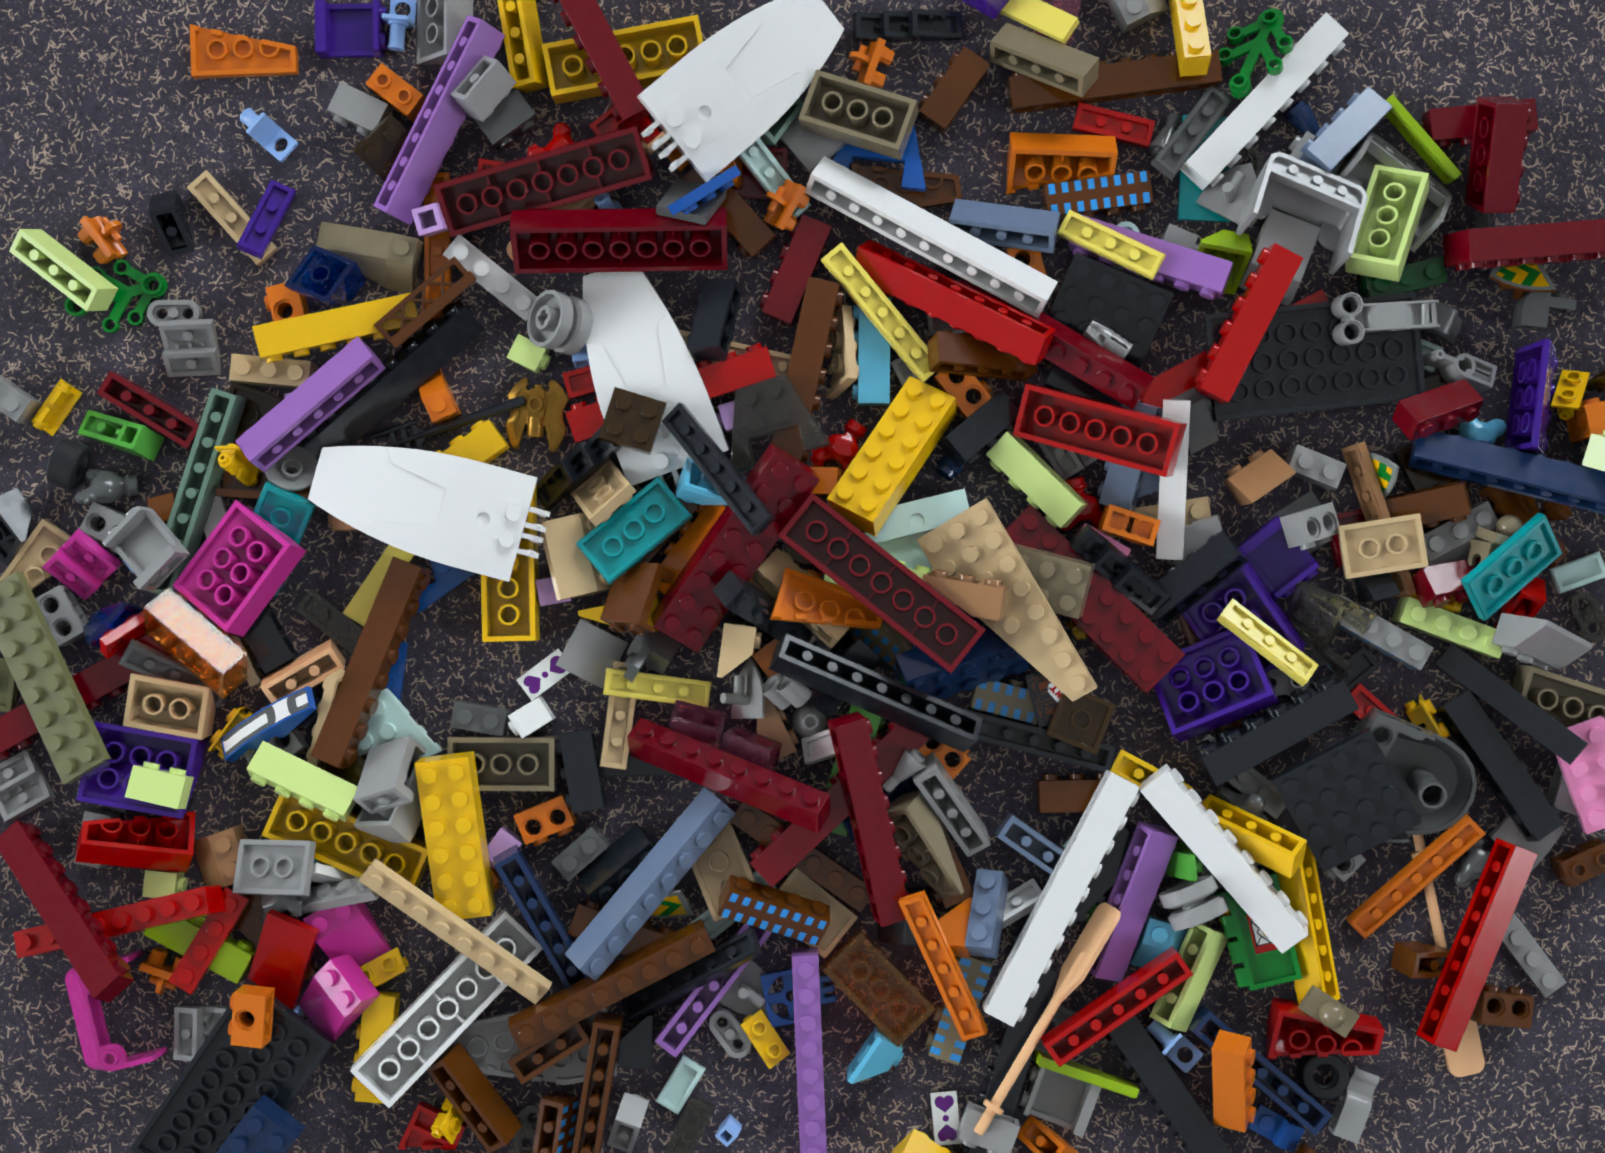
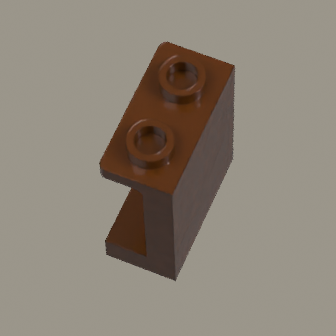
(633, 598)

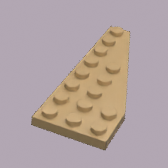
(982, 547)

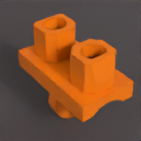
(868, 59)
(784, 203)
(105, 235)
(159, 970)

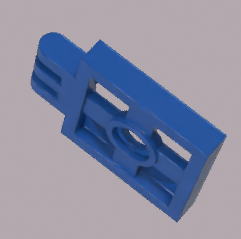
(780, 997)

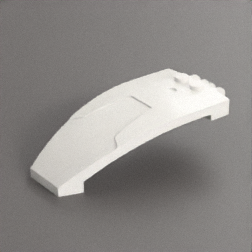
(739, 82)
(643, 352)
(431, 504)

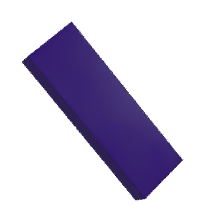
(266, 219)

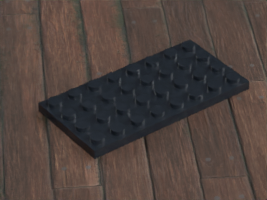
(1307, 371)
(229, 1079)

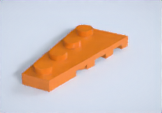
(819, 602)

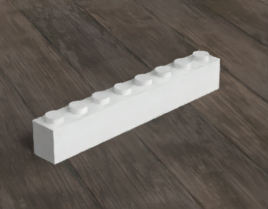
(1264, 101)
(1224, 858)

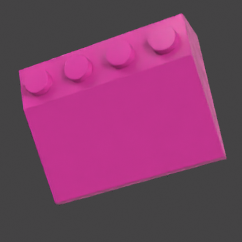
(238, 569)

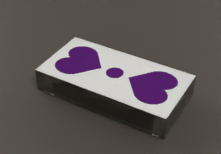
(542, 676)
(945, 1116)

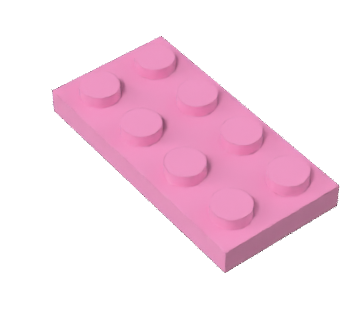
(1587, 775)

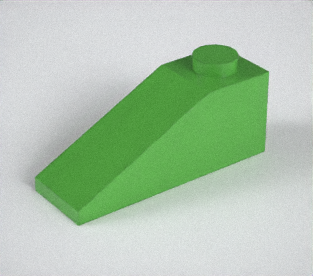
(121, 434)

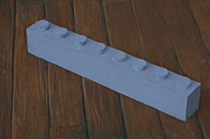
(649, 884)

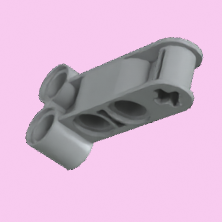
(1380, 317)
(786, 691)

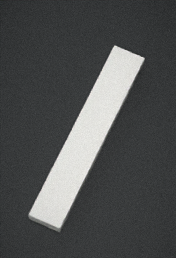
(1173, 490)

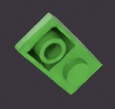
(1184, 863)

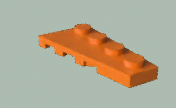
(230, 55)

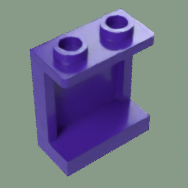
(350, 30)
(1275, 562)

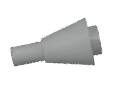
(908, 765)

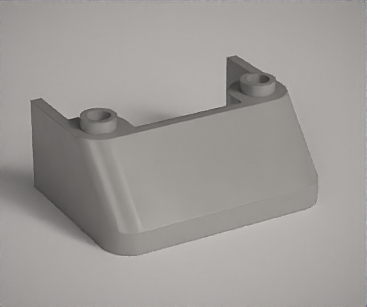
(1377, 151)
(1311, 196)

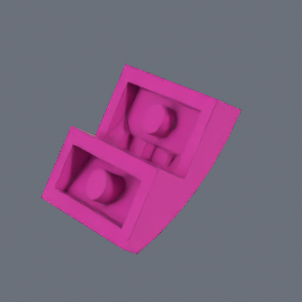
(81, 564)

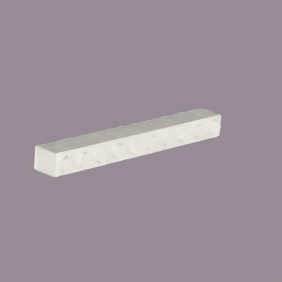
(930, 237)
(1060, 898)

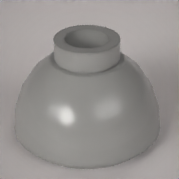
(808, 720)

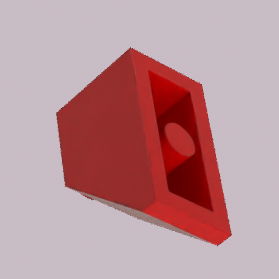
(1526, 601)

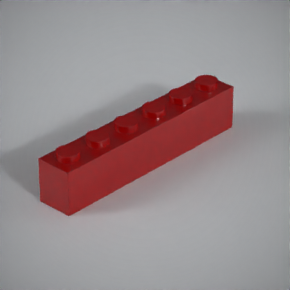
(1248, 323)
(1116, 1006)

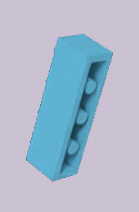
(873, 363)

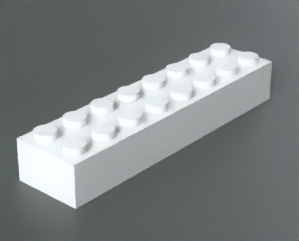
(439, 1015)

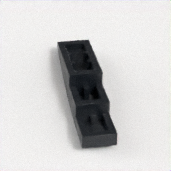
(907, 26)
(574, 470)
(1119, 570)

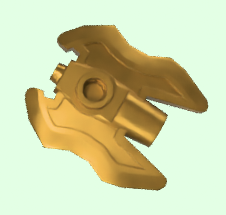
(541, 411)

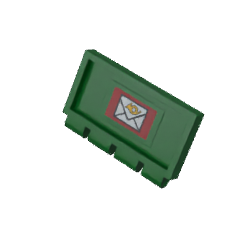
(1260, 959)

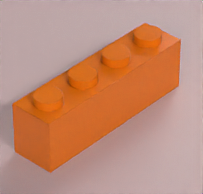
(1233, 1081)

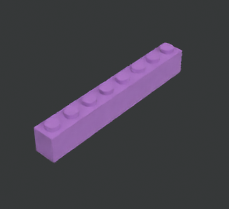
(436, 123)
(809, 1050)

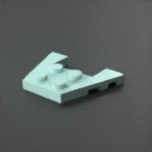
(394, 722)

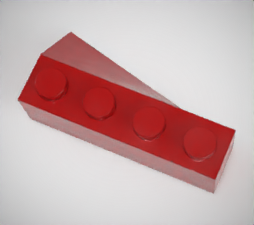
(138, 843)
(1297, 1034)

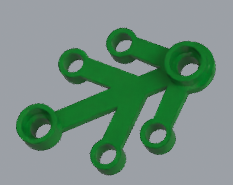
(1268, 23)
(125, 294)

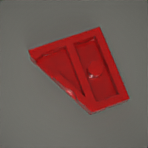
(419, 1130)

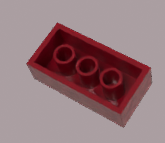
(1497, 154)

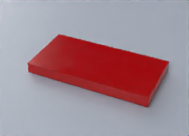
(283, 956)

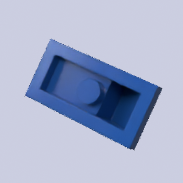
(1276, 1128)

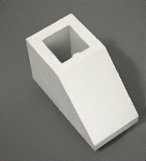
(530, 717)

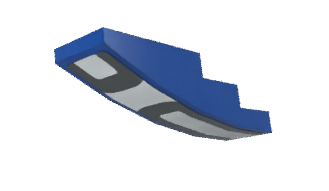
(273, 720)

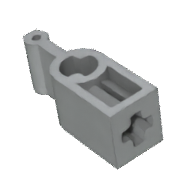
(1462, 367)
(1354, 1106)

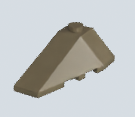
(381, 256)
(924, 842)

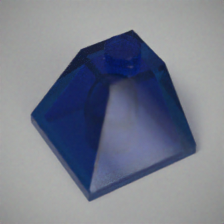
(326, 277)
(108, 618)

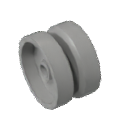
(559, 322)
(1193, 905)

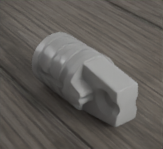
(1107, 339)

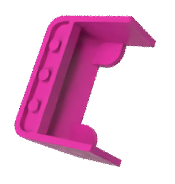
(93, 1031)

